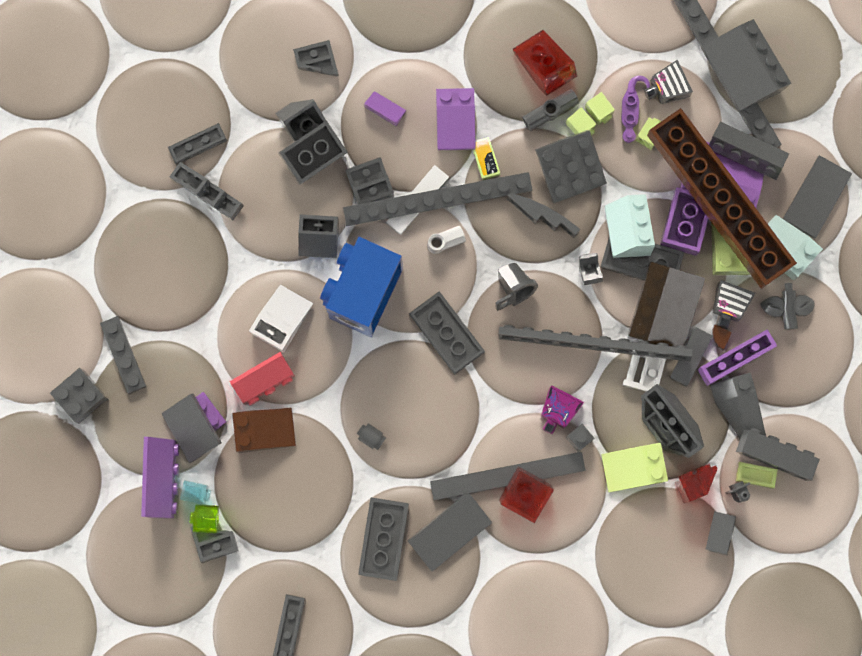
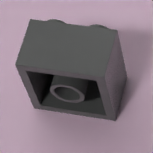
(79, 395)

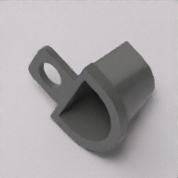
(516, 285)

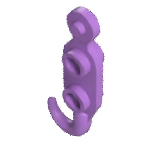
(630, 108)

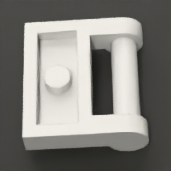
(650, 373)

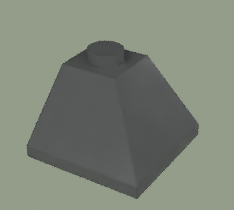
(300, 118)

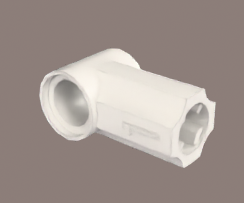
(447, 238)

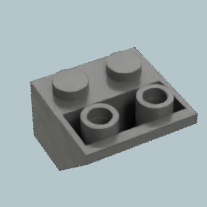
(318, 236)

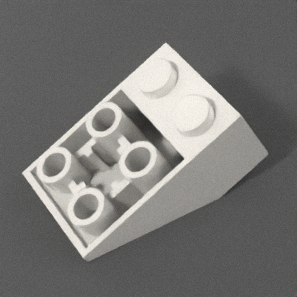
(281, 318)

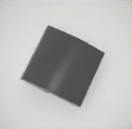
(369, 181)

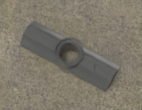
(560, 104)

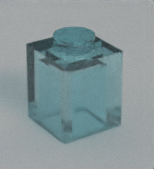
(195, 492)

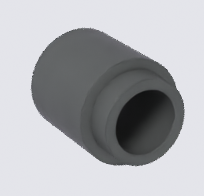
(371, 436)

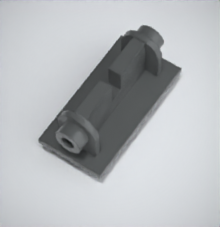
(739, 491)

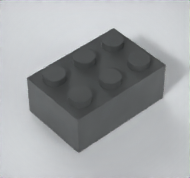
(312, 152)

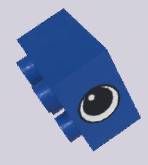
(363, 286)

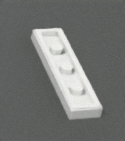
(432, 181)

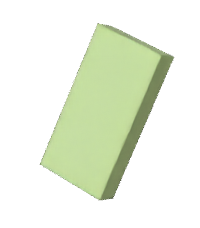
(756, 475)

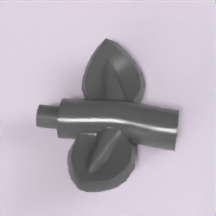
(788, 306)

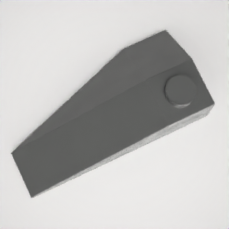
(739, 403)

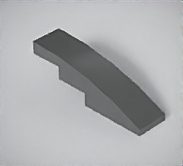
(206, 191)
(537, 211)

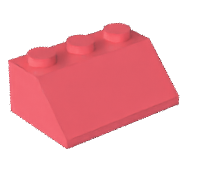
(262, 379)

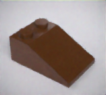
(263, 429)

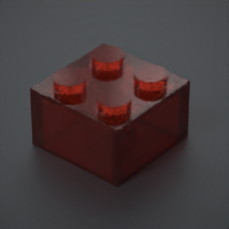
(526, 494)

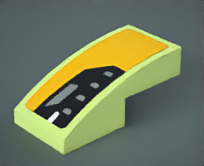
(486, 159)

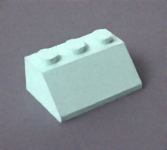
(630, 227)

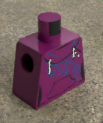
(559, 409)

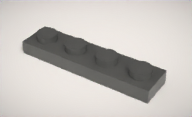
(123, 355)

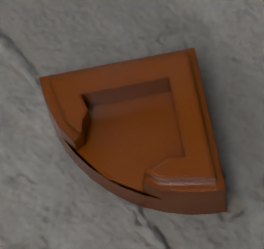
(720, 336)

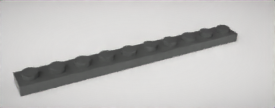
(704, 33)
(437, 199)
(603, 343)

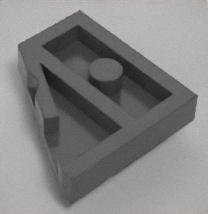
(316, 58)
(214, 545)

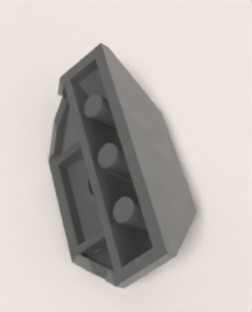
(670, 422)

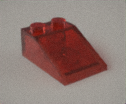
(545, 62)

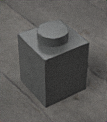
(580, 437)

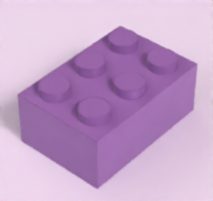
(684, 224)

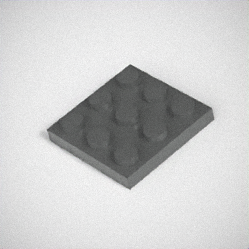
(571, 166)

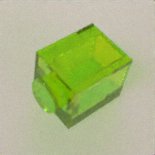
(205, 518)

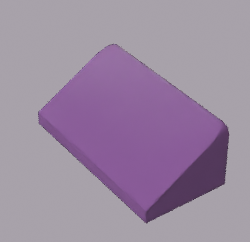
(384, 108)

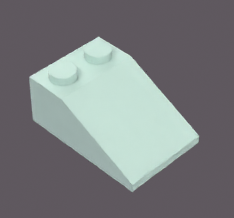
(797, 243)

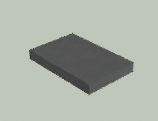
(191, 428)

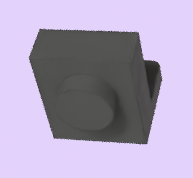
(590, 269)

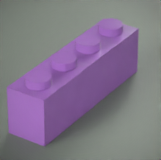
(737, 357)

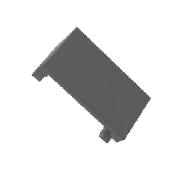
(721, 533)

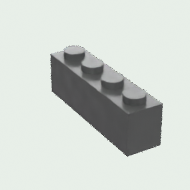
(748, 150)
(778, 455)

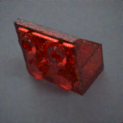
(696, 485)

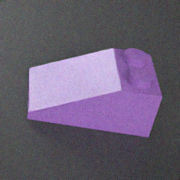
(455, 119)

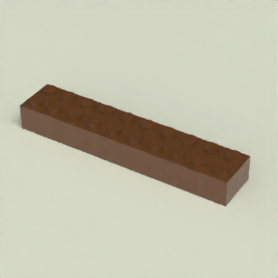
(721, 198)

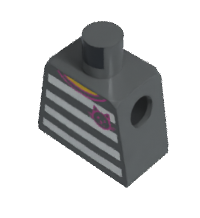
(669, 84)
(731, 303)

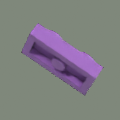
(211, 412)

